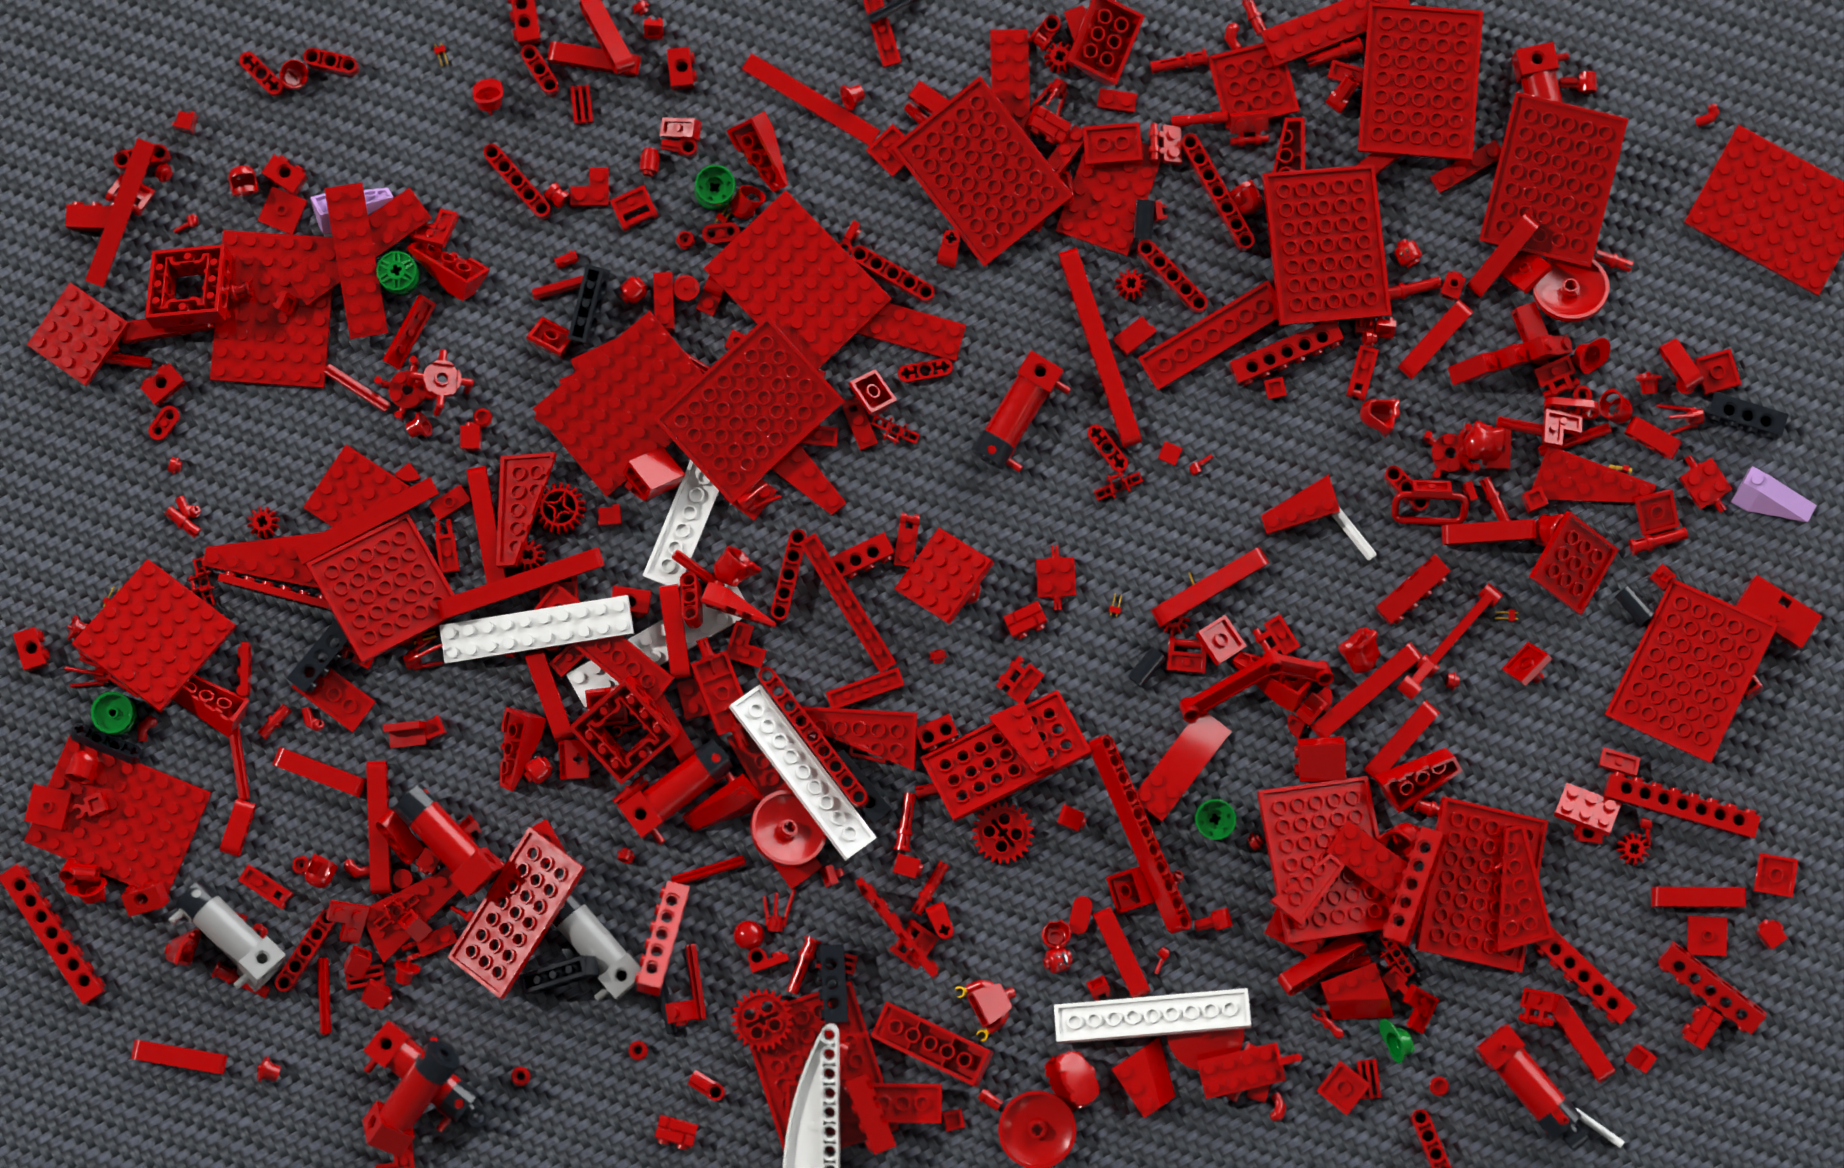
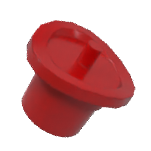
(851, 96)
(686, 288)
(1648, 382)
(419, 426)
(75, 628)
(405, 971)
(268, 1070)

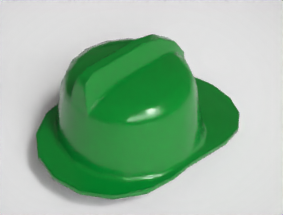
(1397, 1040)

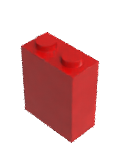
(653, 473)
(1320, 759)

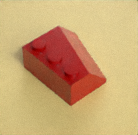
(1357, 995)
(1146, 1078)

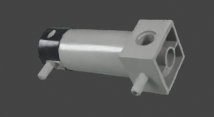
(593, 939)
(255, 957)

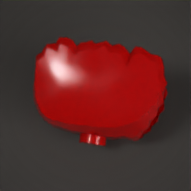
(1072, 1079)

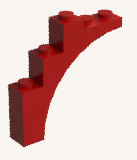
(1509, 357)

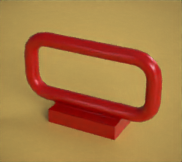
(1430, 490)

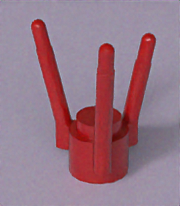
(1056, 89)
(1693, 416)
(747, 499)
(413, 657)
(98, 674)
(775, 921)

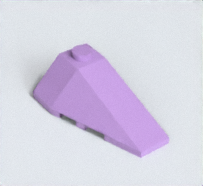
(374, 200)
(1770, 497)

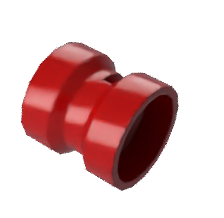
(556, 195)

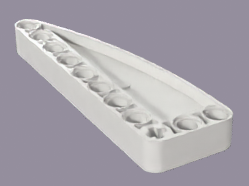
(807, 1123)

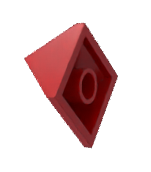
(550, 337)

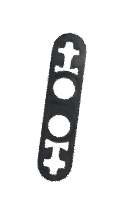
(107, 741)

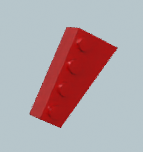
(870, 1113)

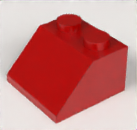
(873, 393)
(1129, 890)

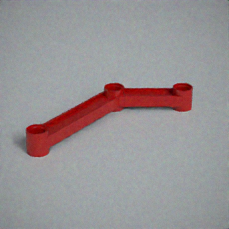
(1269, 664)
(1428, 664)

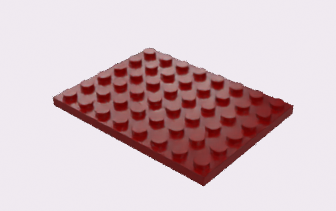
(1420, 81)
(982, 171)
(1559, 172)
(1773, 210)
(1326, 244)
(799, 279)
(257, 339)
(611, 402)
(749, 410)
(1691, 670)
(1298, 830)
(140, 834)
(1465, 892)
(789, 1059)

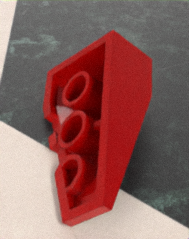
(759, 144)
(454, 273)
(1282, 689)
(521, 736)
(729, 802)
(183, 948)

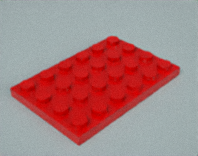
(1106, 202)

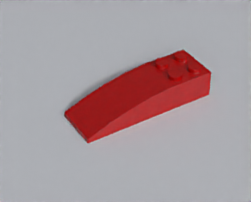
(1181, 765)
(932, 1044)

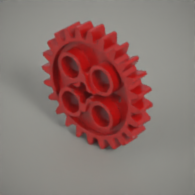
(988, 844)
(755, 1003)

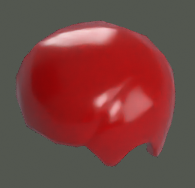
(293, 74)
(749, 934)
(1056, 934)

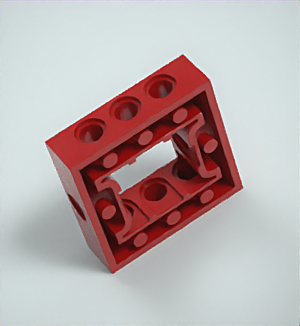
(166, 265)
(605, 748)

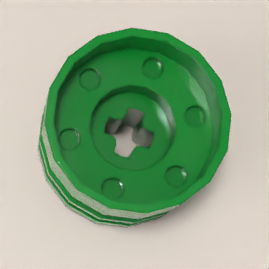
(714, 177)
(408, 275)
(1225, 824)

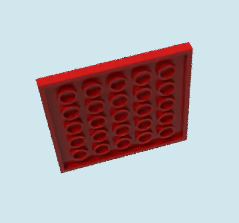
(382, 587)
(154, 635)

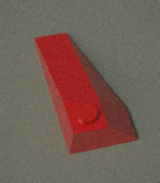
(726, 601)

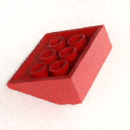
(1105, 40)

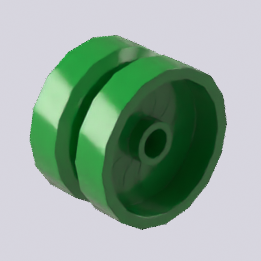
(125, 715)

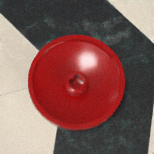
(1572, 291)
(785, 830)
(1203, 1045)
(1037, 1129)

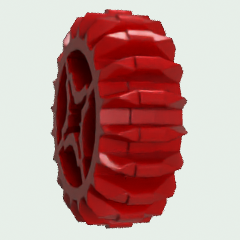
(563, 499)

